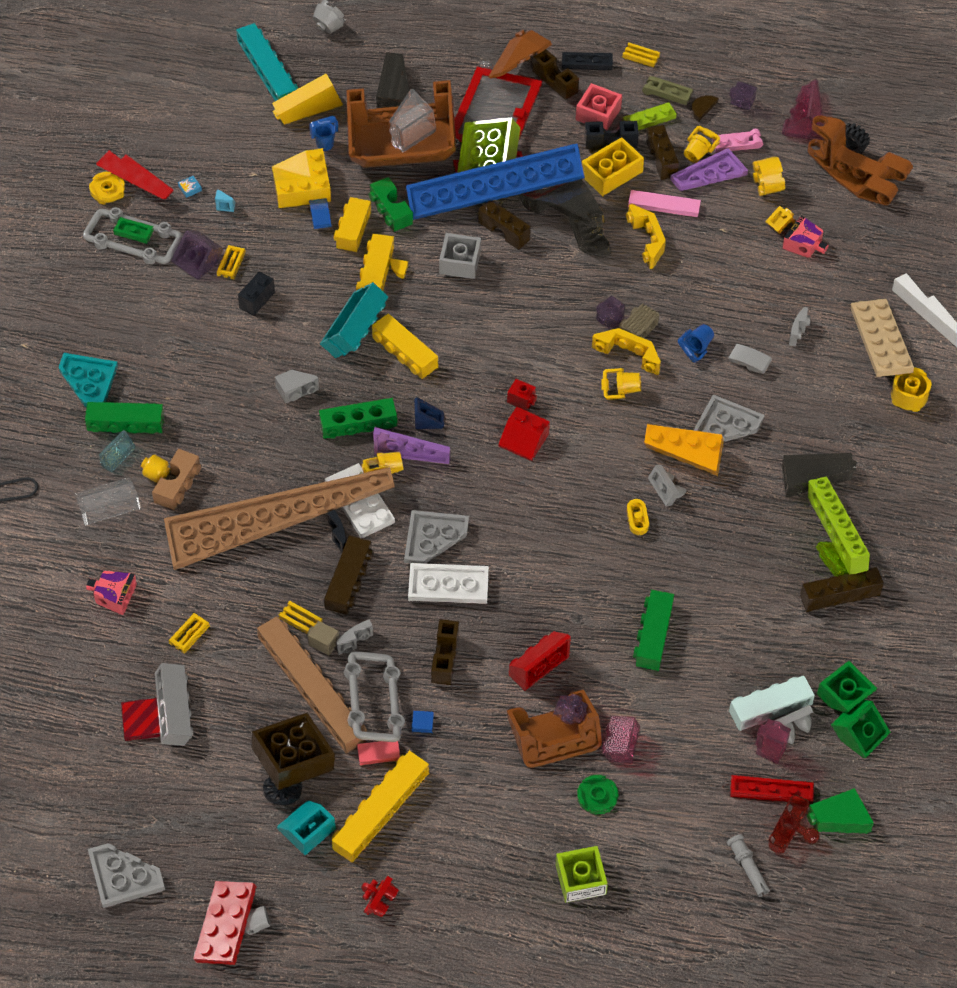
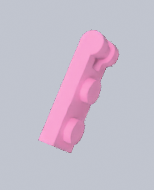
(739, 141)

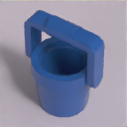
(324, 132)
(696, 342)

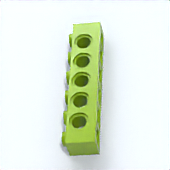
(838, 525)

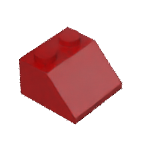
(524, 433)

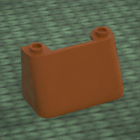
(548, 739)

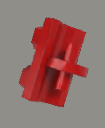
(375, 904)

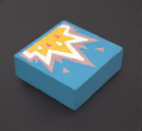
(189, 186)

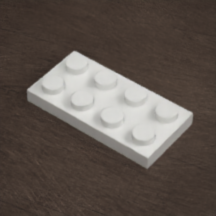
(366, 514)
(448, 583)

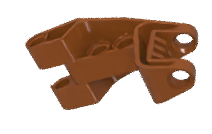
(852, 170)

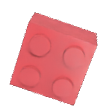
(598, 106)

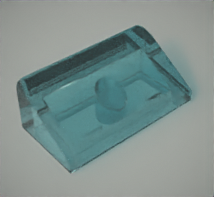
(117, 451)

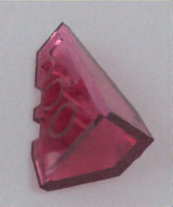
(805, 110)

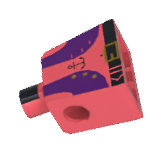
(805, 238)
(113, 590)

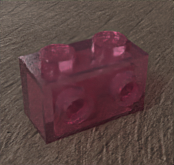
(621, 739)
(772, 740)

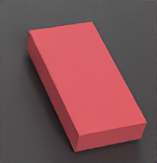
(378, 752)

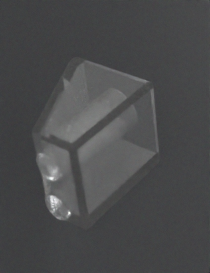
(411, 122)

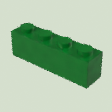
(124, 416)
(654, 631)

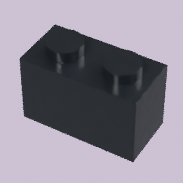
(256, 293)

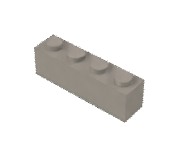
(173, 704)

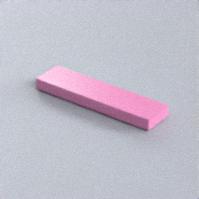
(665, 203)

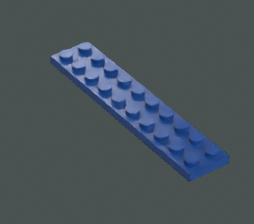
(495, 181)

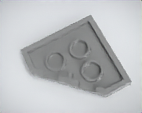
(728, 419)
(432, 534)
(123, 875)

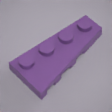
(713, 169)
(409, 447)

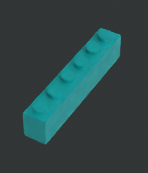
(265, 61)

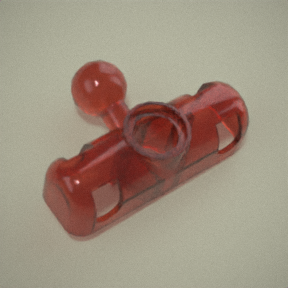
(784, 834)

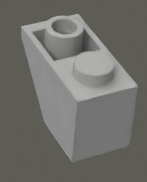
(295, 384)

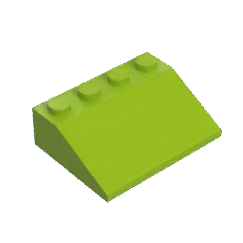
(488, 143)

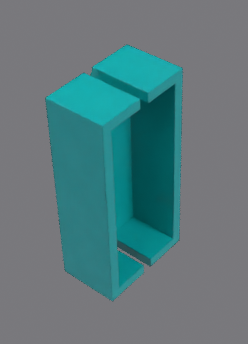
(354, 320)

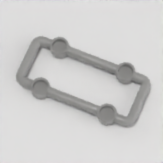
(149, 254)
(357, 717)

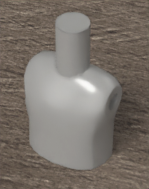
(257, 920)

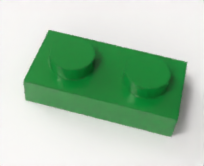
(133, 230)

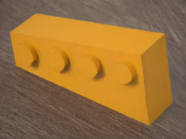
(687, 446)

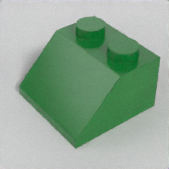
(845, 688)
(861, 728)

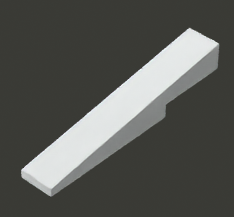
(928, 308)

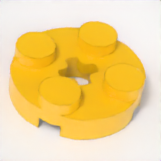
(103, 195)

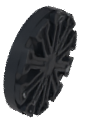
(282, 793)

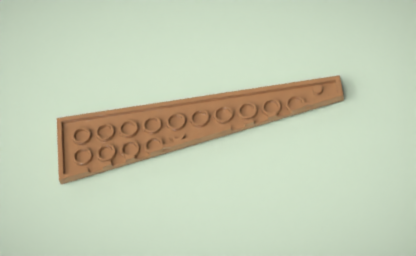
(224, 527)

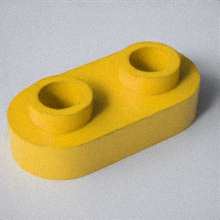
(637, 518)

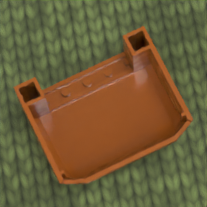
(371, 139)

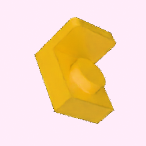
(780, 219)

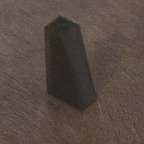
(393, 82)
(800, 469)

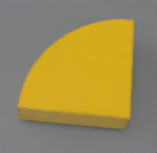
(399, 267)

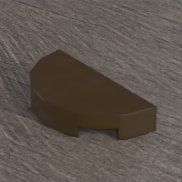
(703, 105)

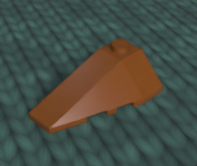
(519, 50)

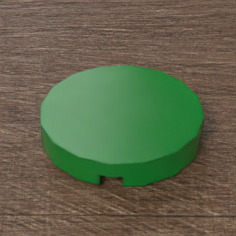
(597, 794)

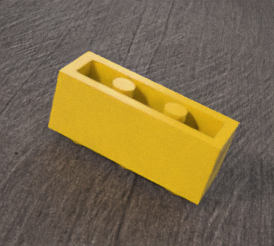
(352, 224)

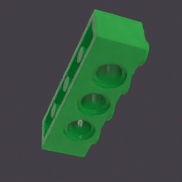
(358, 418)

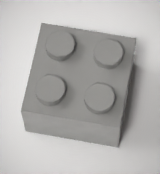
(460, 255)

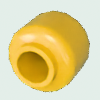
(155, 468)

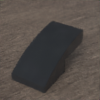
(338, 531)

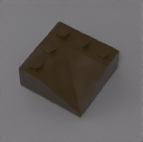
(293, 751)

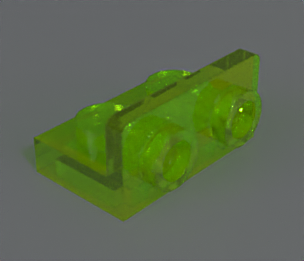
(831, 558)

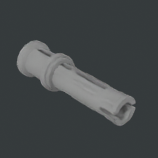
(744, 856)

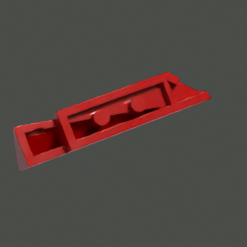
(134, 173)

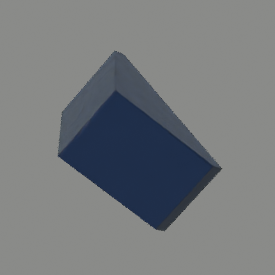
(427, 415)

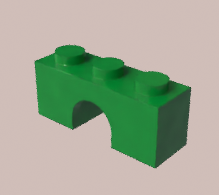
(395, 214)

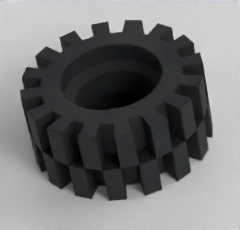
(860, 138)

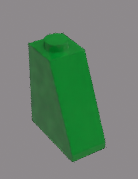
(840, 814)

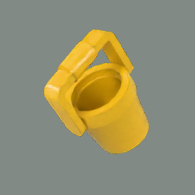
(699, 145)
(626, 383)
(384, 460)

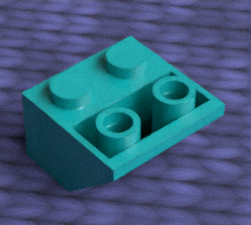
(307, 826)

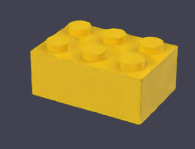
(612, 166)

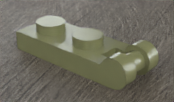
(667, 90)

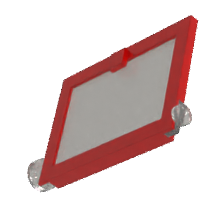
(496, 99)

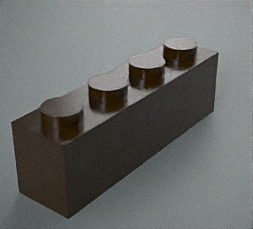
(348, 575)
(841, 589)

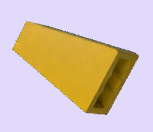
(307, 101)

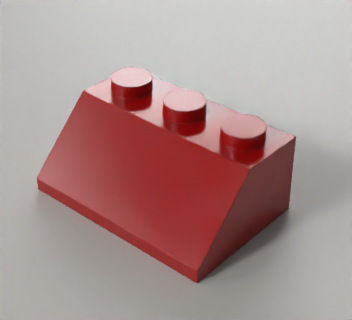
(540, 659)

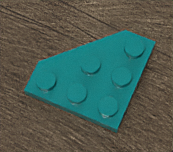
(88, 376)

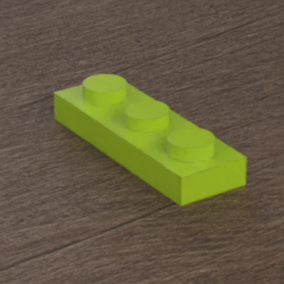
(652, 116)

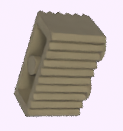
(641, 321)

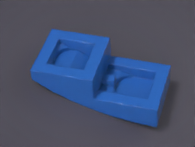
(320, 213)

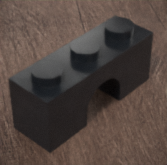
(597, 137)

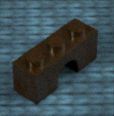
(564, 82)
(660, 145)
(515, 230)
(445, 652)

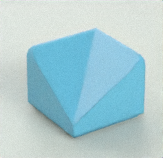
(224, 202)

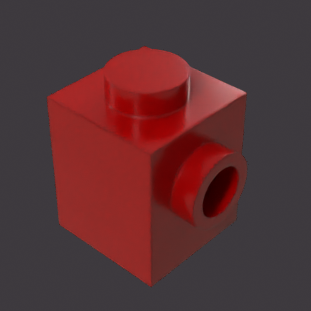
(521, 394)

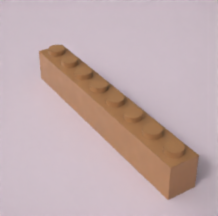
(309, 681)

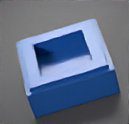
(422, 721)

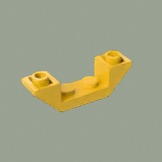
(642, 218)
(605, 341)

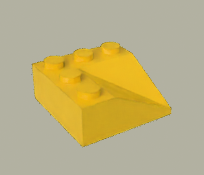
(301, 179)

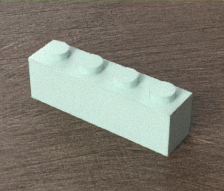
(771, 702)

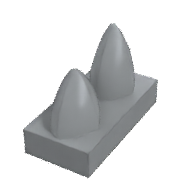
(664, 486)
(801, 719)

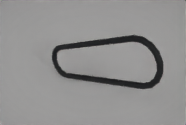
(20, 497)

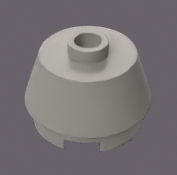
(328, 17)

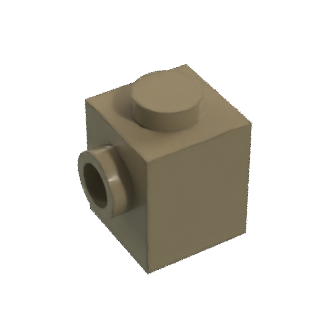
(323, 638)

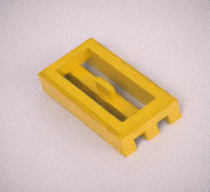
(645, 55)
(228, 272)
(291, 609)
(203, 624)

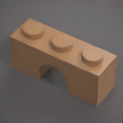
(171, 492)

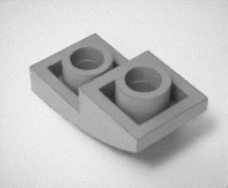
(799, 325)
(751, 358)
(349, 639)

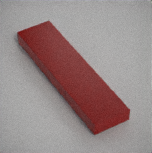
(770, 788)

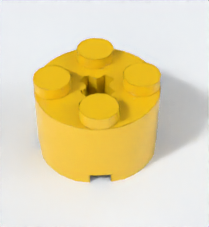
(768, 175)
(911, 390)

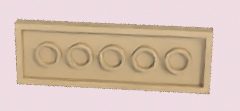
(882, 338)

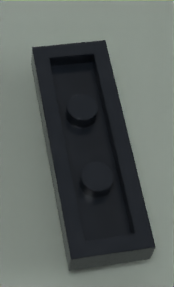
(587, 61)

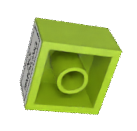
(581, 874)

